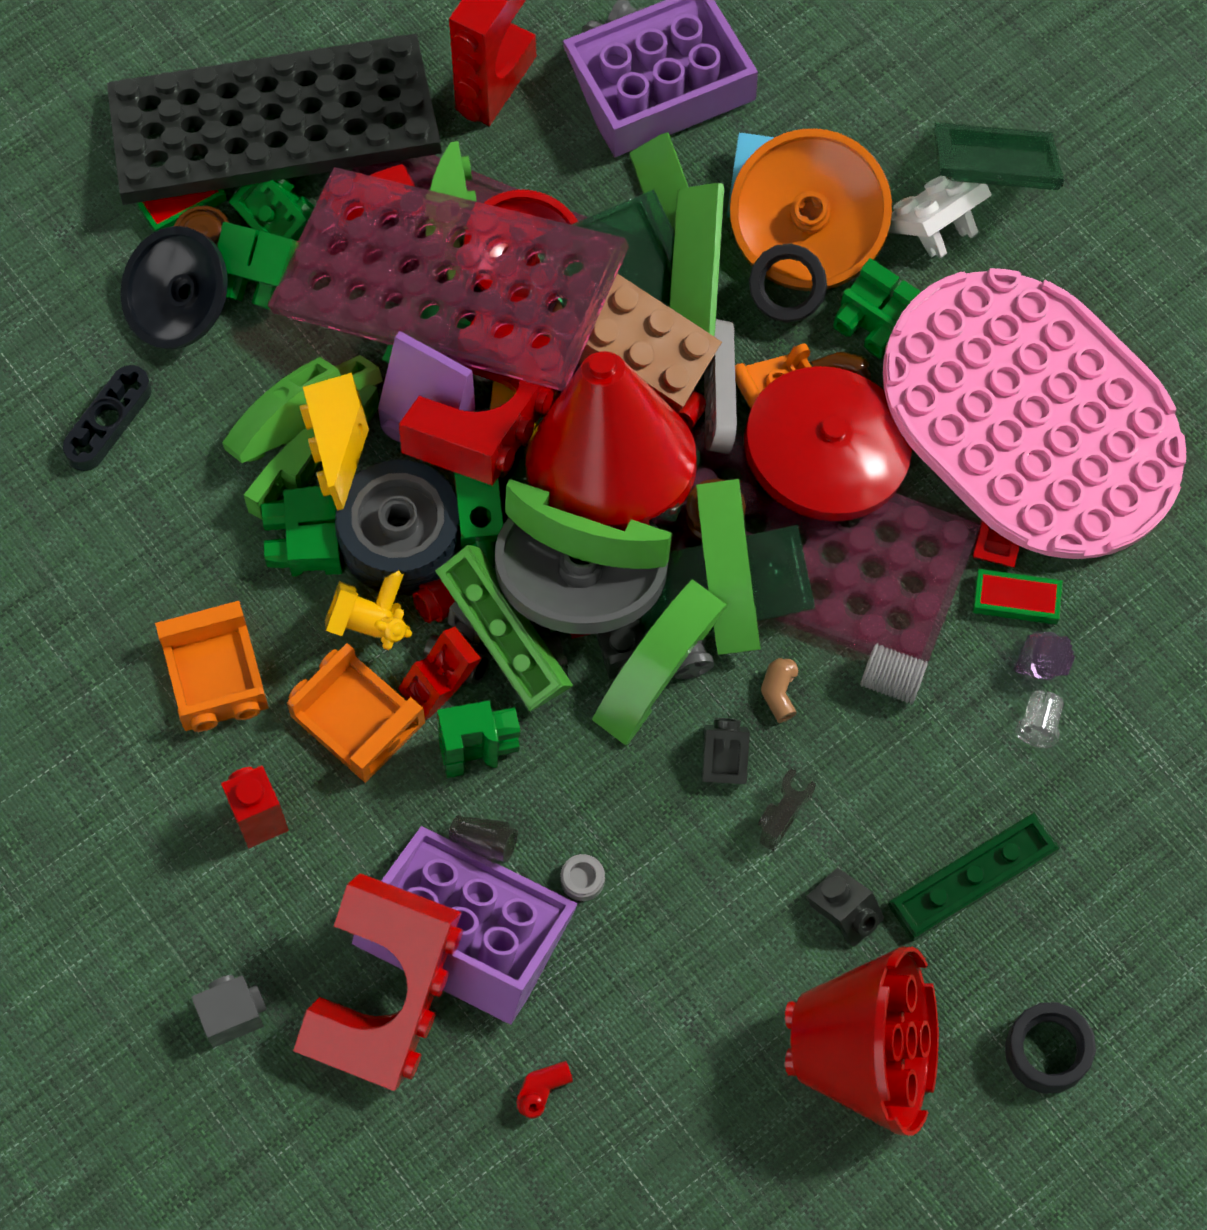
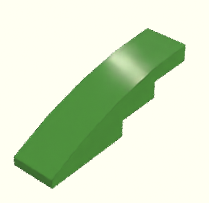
(294, 463)

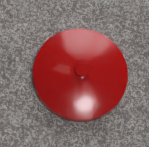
(826, 444)

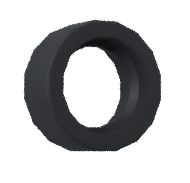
(784, 252)
(1070, 1020)

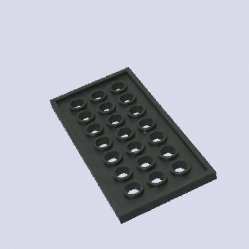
(255, 134)

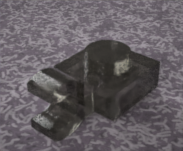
(778, 819)

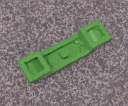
(584, 539)
(728, 565)
(657, 660)

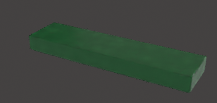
(973, 876)

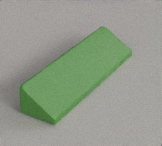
(660, 170)
(697, 254)
(503, 629)

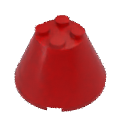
(870, 1040)

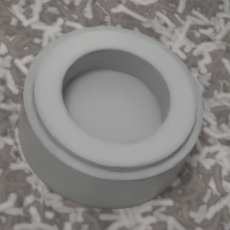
(582, 877)

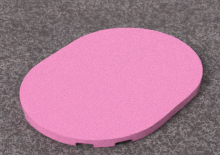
(1034, 413)

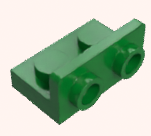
(273, 208)

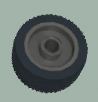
(398, 520)

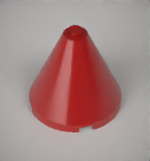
(612, 447)

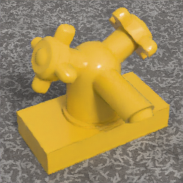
(376, 619)

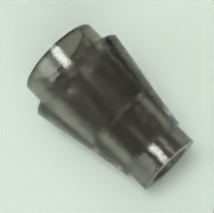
(485, 837)

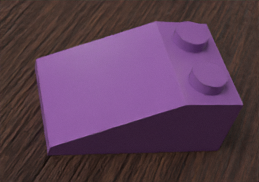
(422, 372)

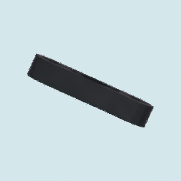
(110, 434)

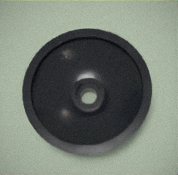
(159, 282)

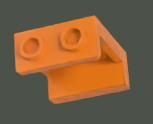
(212, 667)
(354, 712)

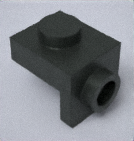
(847, 905)

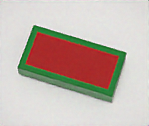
(165, 211)
(1017, 596)

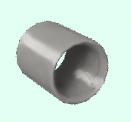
(893, 673)

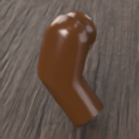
(845, 361)

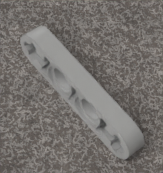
(721, 392)

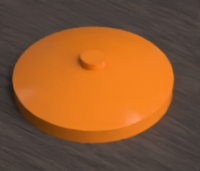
(815, 194)

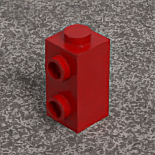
(254, 805)

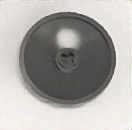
(568, 591)

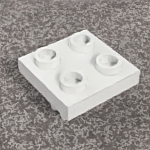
(937, 207)

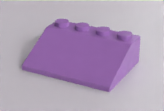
(661, 71)
(504, 919)

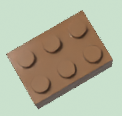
(653, 341)

